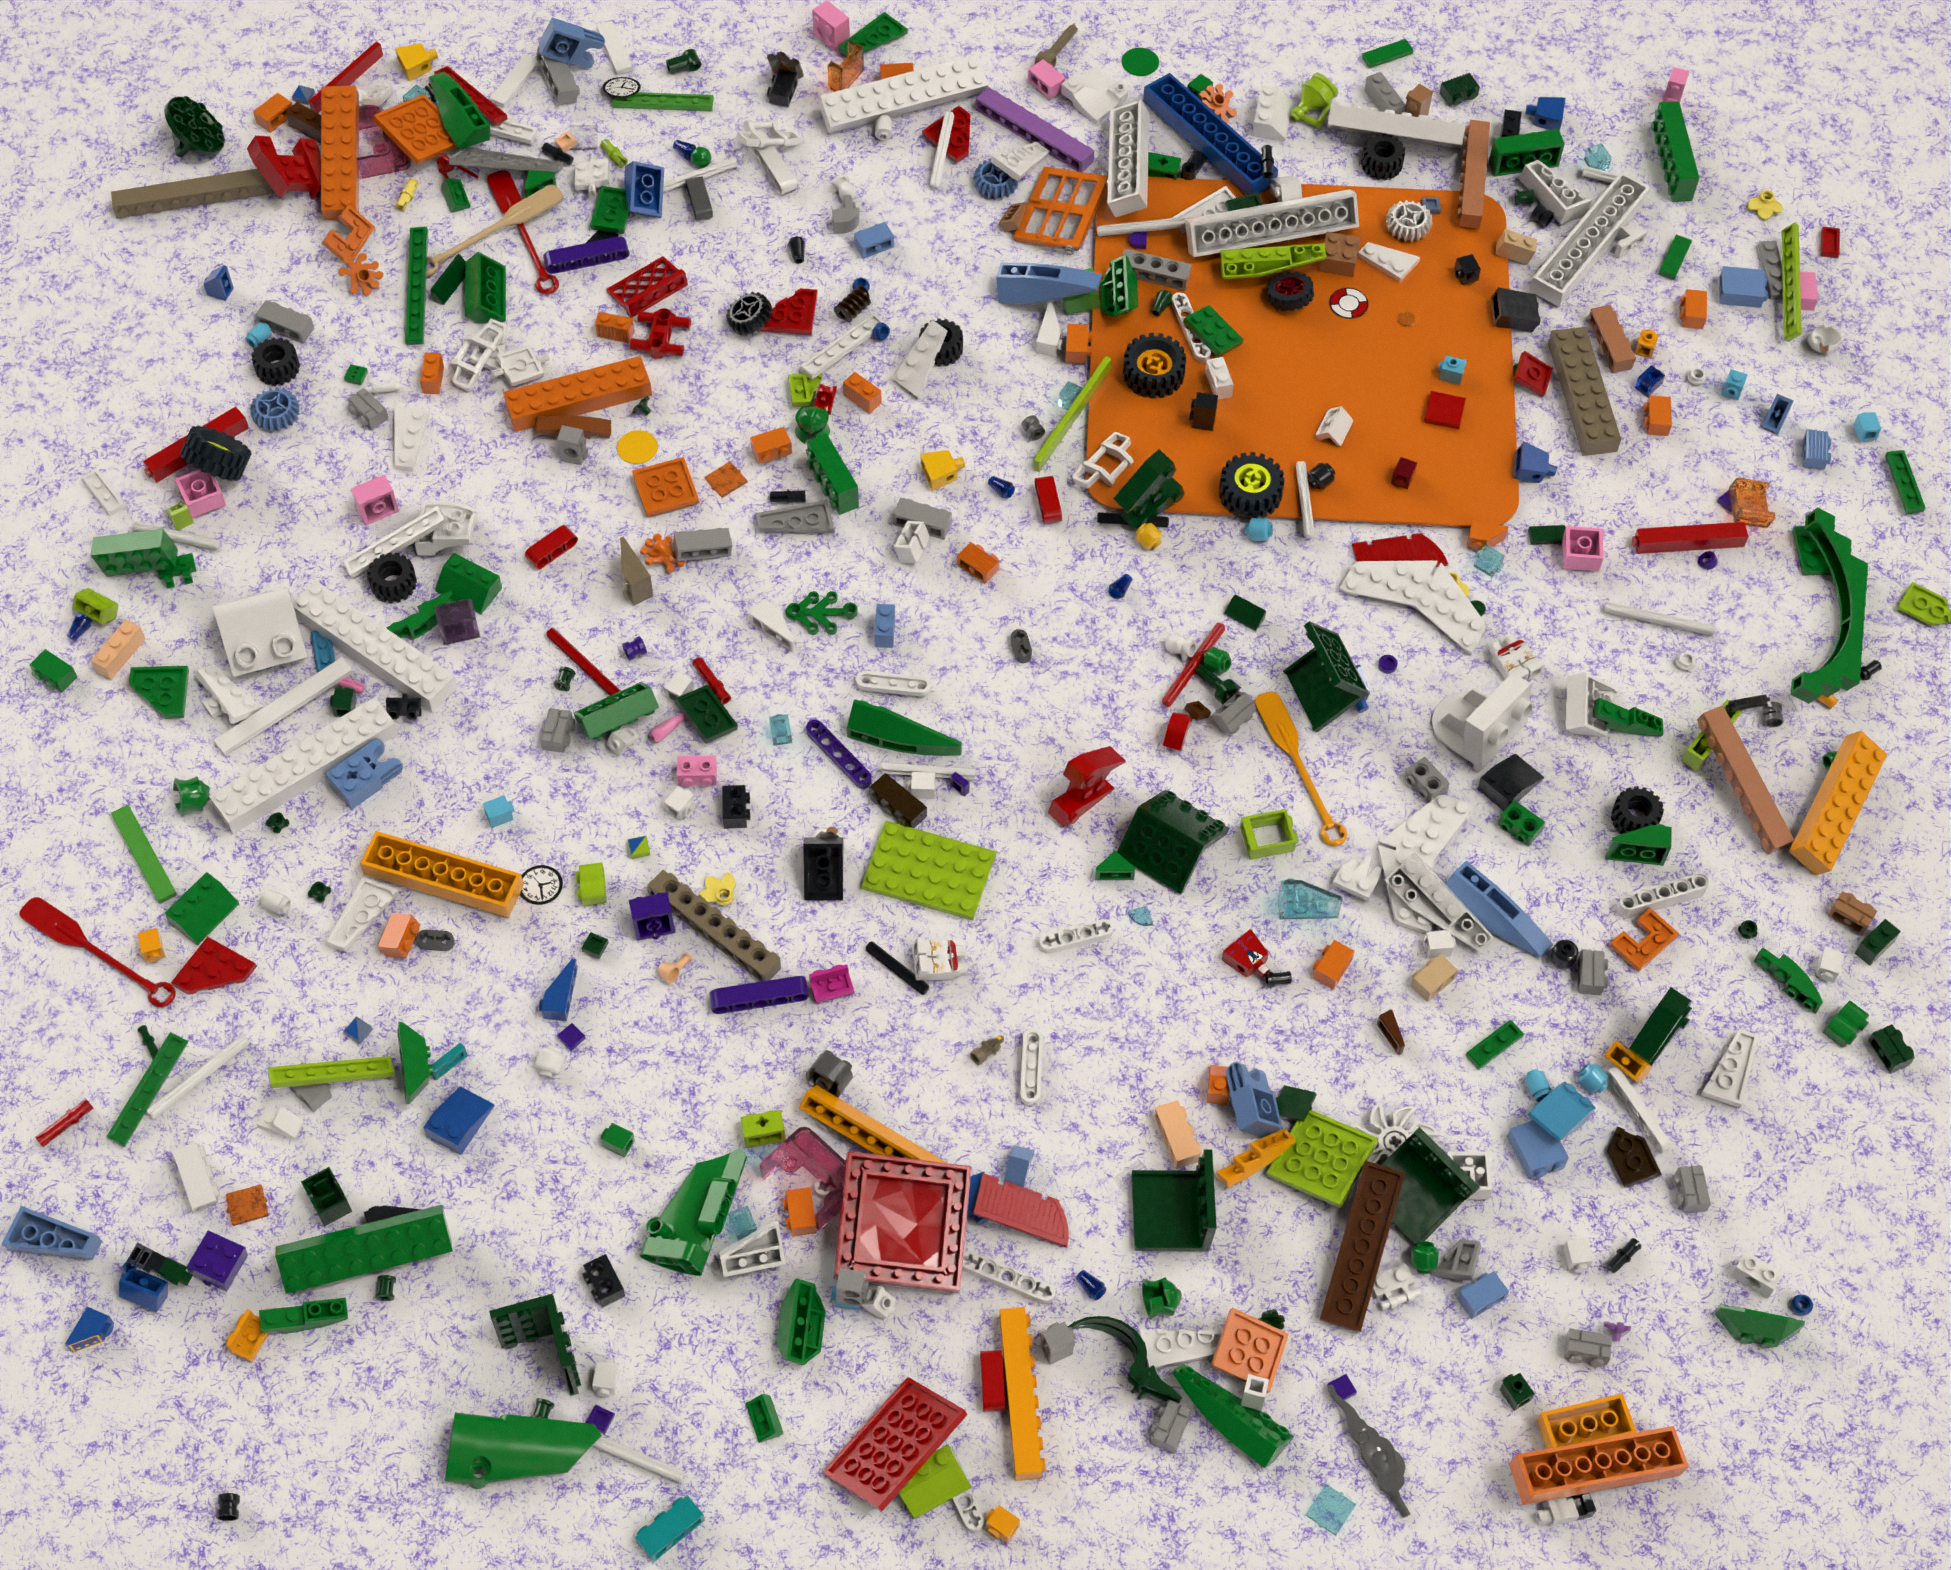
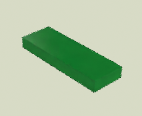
(1387, 53)
(1675, 257)
(1494, 1044)

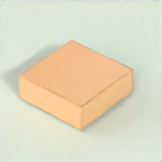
(566, 141)

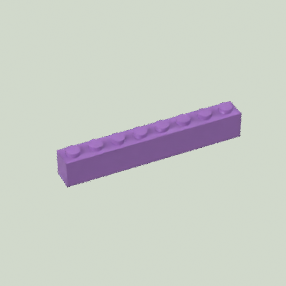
(1034, 129)

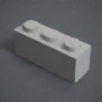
(1383, 94)
(285, 321)
(936, 520)
(702, 544)

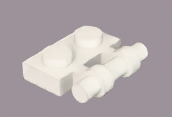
(1393, 1281)

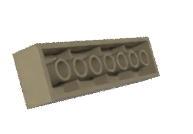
(1584, 391)

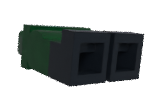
(163, 1266)

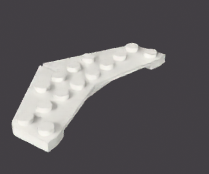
(1413, 585)
(1426, 835)

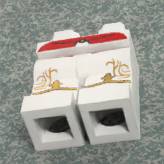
(1516, 658)
(938, 959)

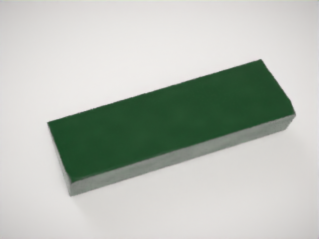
(449, 281)

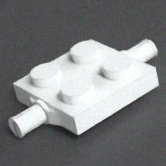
(592, 174)
(520, 365)

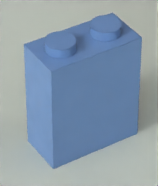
(1742, 287)
(1537, 1149)

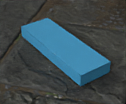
(323, 651)

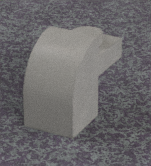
(846, 219)

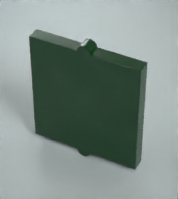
(1295, 1103)

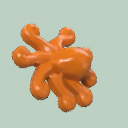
(1217, 101)
(361, 274)
(660, 552)

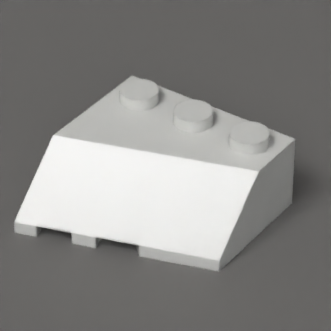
(1580, 705)

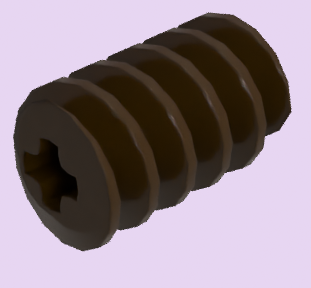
(853, 304)

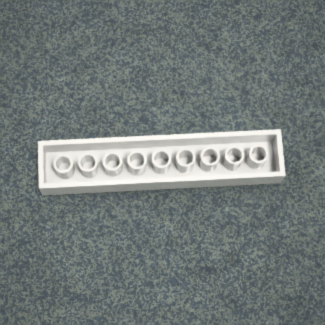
(903, 93)
(1272, 223)
(1589, 239)
(374, 646)
(301, 765)

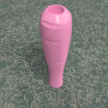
(665, 728)

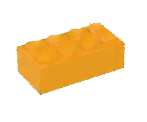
(1586, 1422)

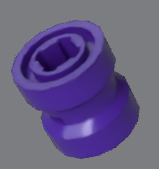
(634, 648)

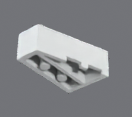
(196, 1175)
(754, 1252)

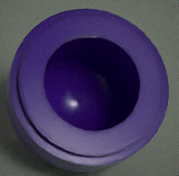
(1711, 563)

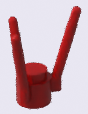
(443, 163)

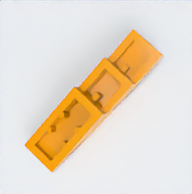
(1259, 1156)

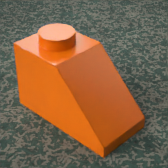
(1485, 533)
(1218, 1085)

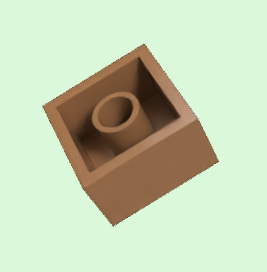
(1340, 254)

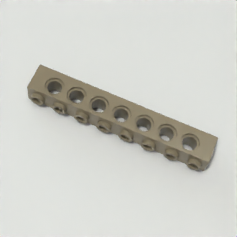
(762, 970)

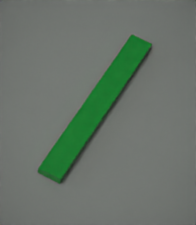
(416, 286)

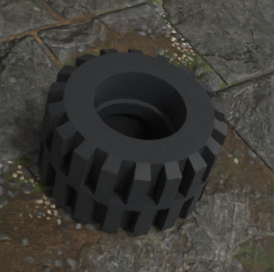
(1383, 157)
(954, 346)
(271, 351)
(394, 589)
(1636, 799)

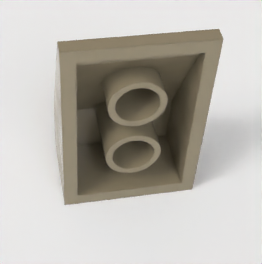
(635, 576)

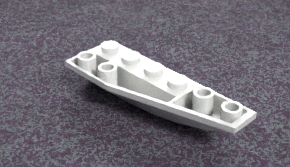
(1435, 901)

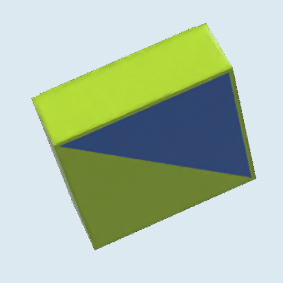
(638, 847)

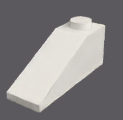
(1049, 336)
(770, 621)

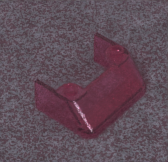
(387, 155)
(814, 1154)

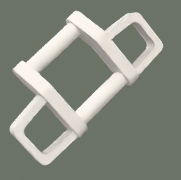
(752, 138)
(489, 347)
(1099, 472)

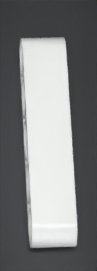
(775, 166)
(1668, 889)

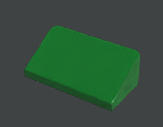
(455, 195)
(764, 1418)

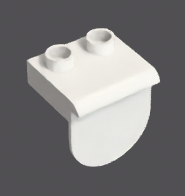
(260, 631)
(1482, 723)

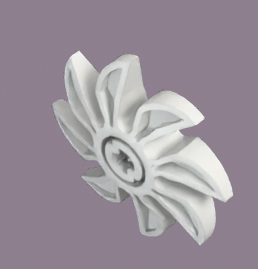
(1392, 1135)

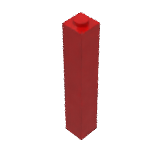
(169, 459)
(1690, 537)

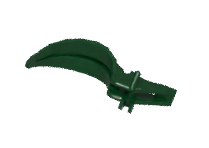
(1140, 1377)

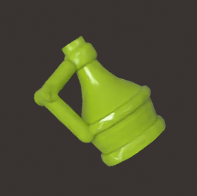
(1315, 94)

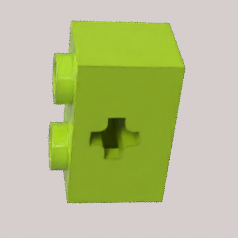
(763, 1128)

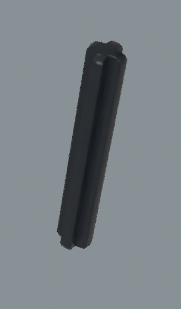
(1115, 518)
(1747, 703)
(896, 967)

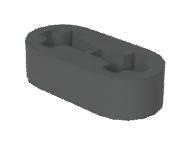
(1025, 645)
(435, 940)

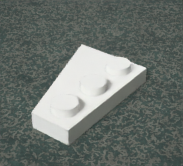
(1389, 261)

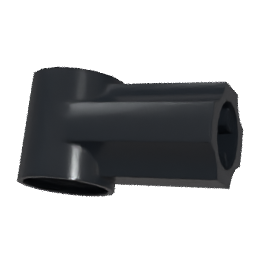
(1193, 165)

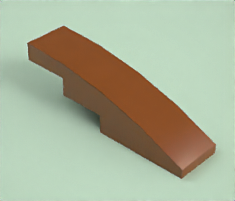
(591, 426)

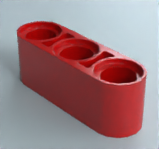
(1048, 499)
(551, 547)
(992, 1380)

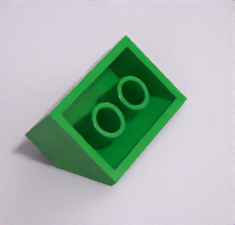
(468, 582)
(201, 908)

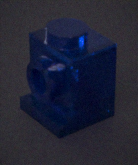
(1649, 381)

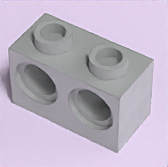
(1430, 778)
(852, 1287)

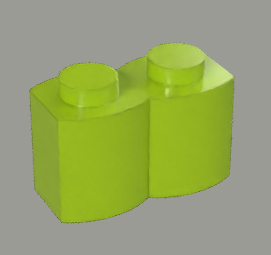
(592, 884)

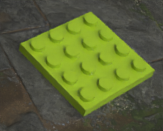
(1323, 1158)

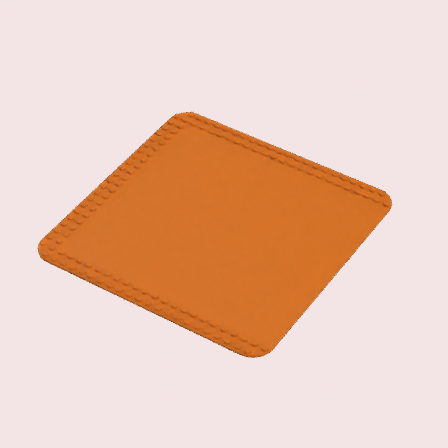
(1315, 361)

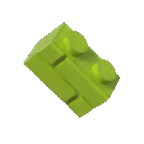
(95, 606)

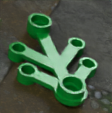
(819, 611)

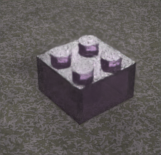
(457, 622)

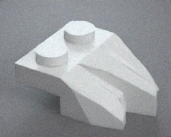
(1358, 878)

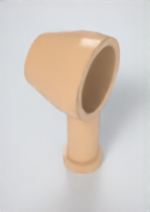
(670, 971)

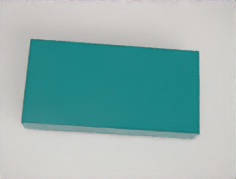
(449, 1061)

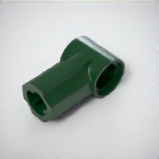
(688, 60)

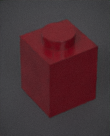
(1404, 473)

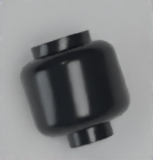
(1321, 476)
(1564, 954)

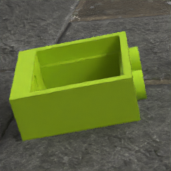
(1265, 819)

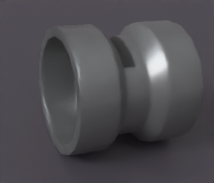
(1033, 428)
(1773, 714)

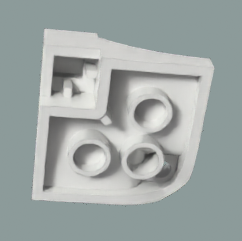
(1094, 94)
(455, 532)

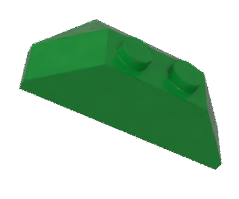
(1119, 288)
(414, 1061)
(801, 1323)
(1758, 1326)

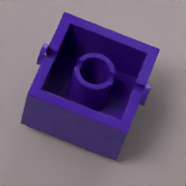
(652, 916)
(217, 1261)

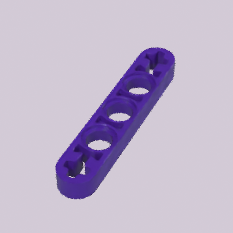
(840, 762)

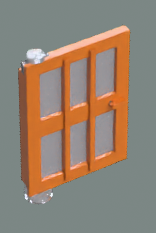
(1062, 208)

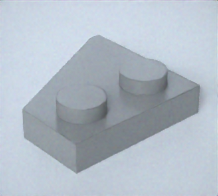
(1460, 1261)

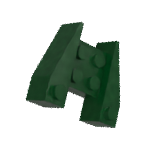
(1149, 490)
(1662, 1026)

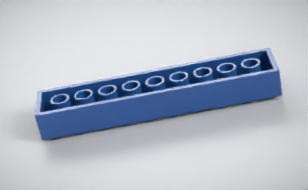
(1207, 133)

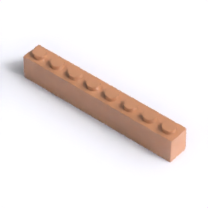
(1474, 174)
(1745, 780)

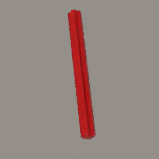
(582, 661)
(1194, 662)

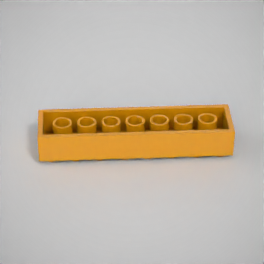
(1838, 803)
(442, 874)

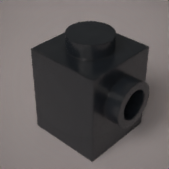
(1467, 269)

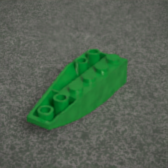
(459, 112)
(897, 733)
(1244, 1427)

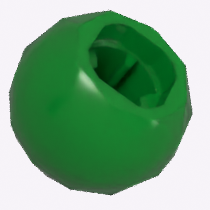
(701, 157)

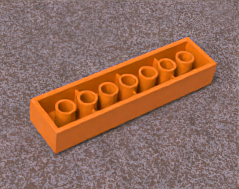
(339, 149)
(578, 392)
(1598, 1465)

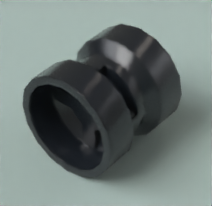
(1541, 215)
(228, 1507)

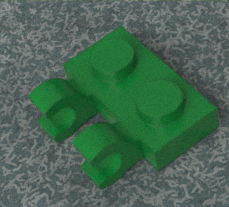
(184, 566)

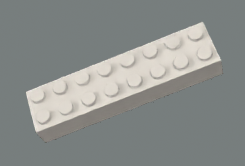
(1402, 126)
(1128, 158)

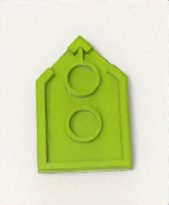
(1925, 605)

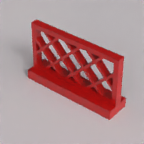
(652, 293)

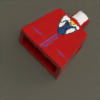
(1247, 955)

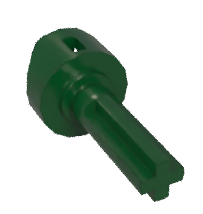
(1224, 689)

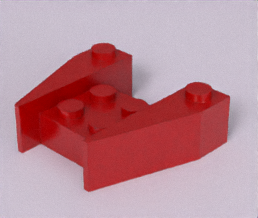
(288, 172)
(1087, 784)

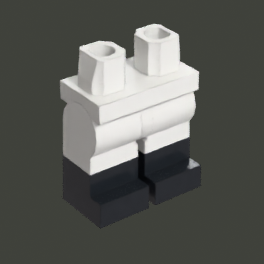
(1566, 1509)

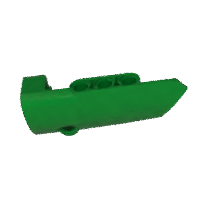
(694, 1216)
(514, 1447)

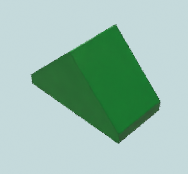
(538, 180)
(1115, 868)

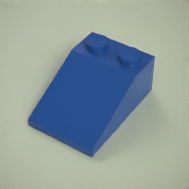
(644, 188)
(458, 1120)

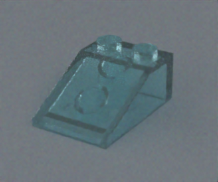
(1306, 901)

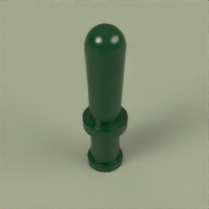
(148, 1041)

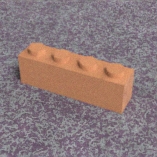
(1612, 338)

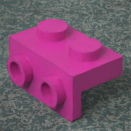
(831, 983)

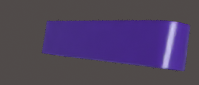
(586, 255)
(759, 994)

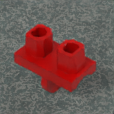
(825, 397)

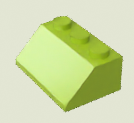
(935, 1483)

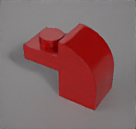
(1177, 731)

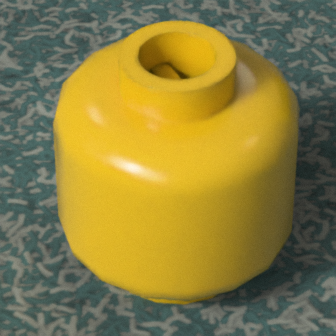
(1148, 536)

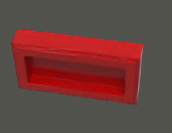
(1830, 242)

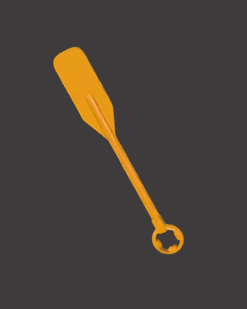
(1286, 737)

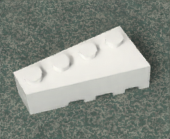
(1554, 192)

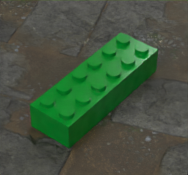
(1675, 151)

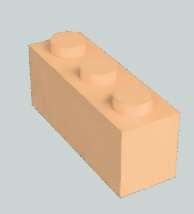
(118, 649)
(1177, 1134)

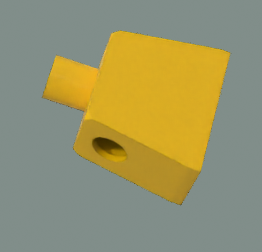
(415, 60)
(940, 468)

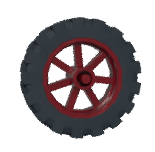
(1285, 291)

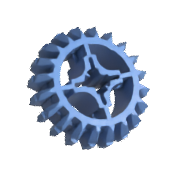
(993, 181)
(273, 404)

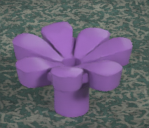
(1617, 1329)

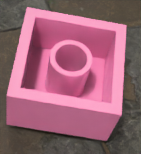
(830, 25)
(200, 492)
(374, 500)
(1582, 548)

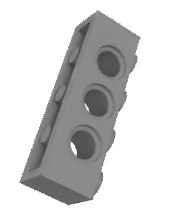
(1159, 269)

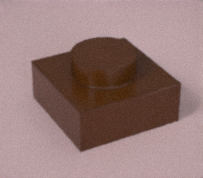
(1197, 710)

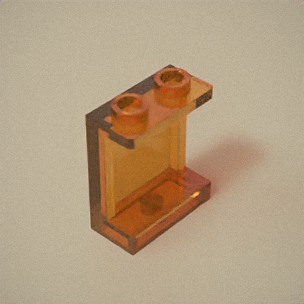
(845, 74)
(1750, 502)

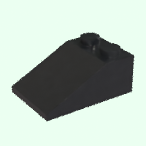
(1509, 781)
(823, 868)

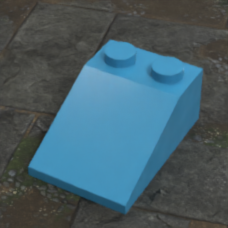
(1562, 1111)

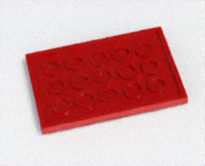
(894, 1444)

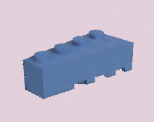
(48, 1236)

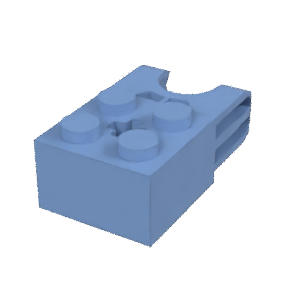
(569, 43)
(362, 774)
(1253, 1101)

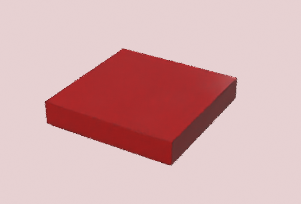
(1533, 374)
(1445, 410)

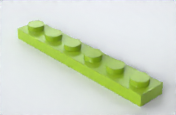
(330, 1072)

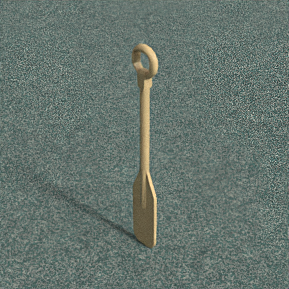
(517, 214)

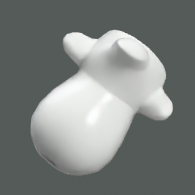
(843, 187)
(1179, 645)

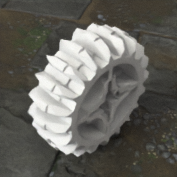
(1410, 216)

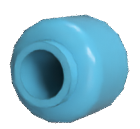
(1259, 529)
(1593, 1078)

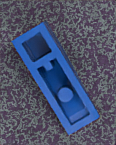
(559, 994)

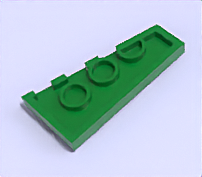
(876, 33)

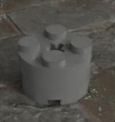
(830, 1073)

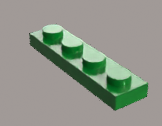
(1905, 482)

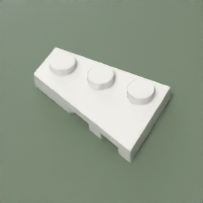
(490, 336)

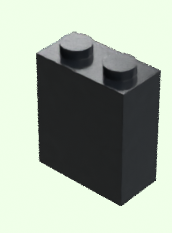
(1515, 310)

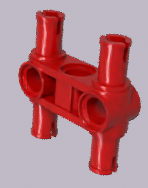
(662, 325)

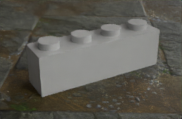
(559, 79)

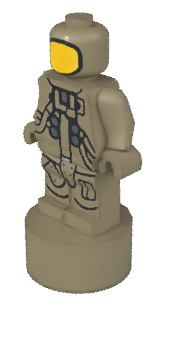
(989, 1047)

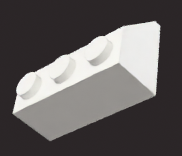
(1272, 114)

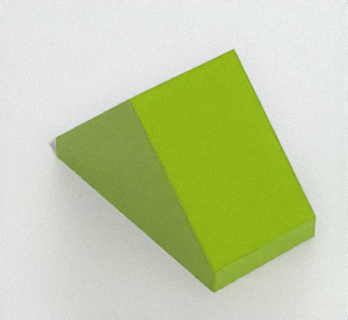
(179, 516)

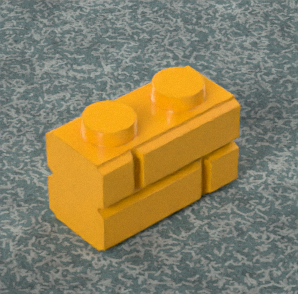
(1628, 1061)

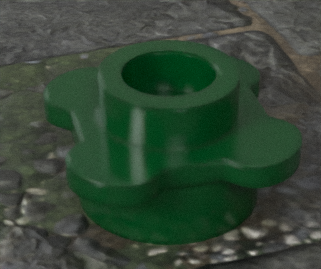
(277, 817)
(315, 888)

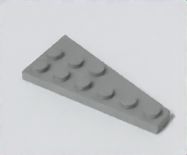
(499, 160)

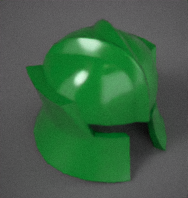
(811, 420)
(192, 793)
(1160, 1297)

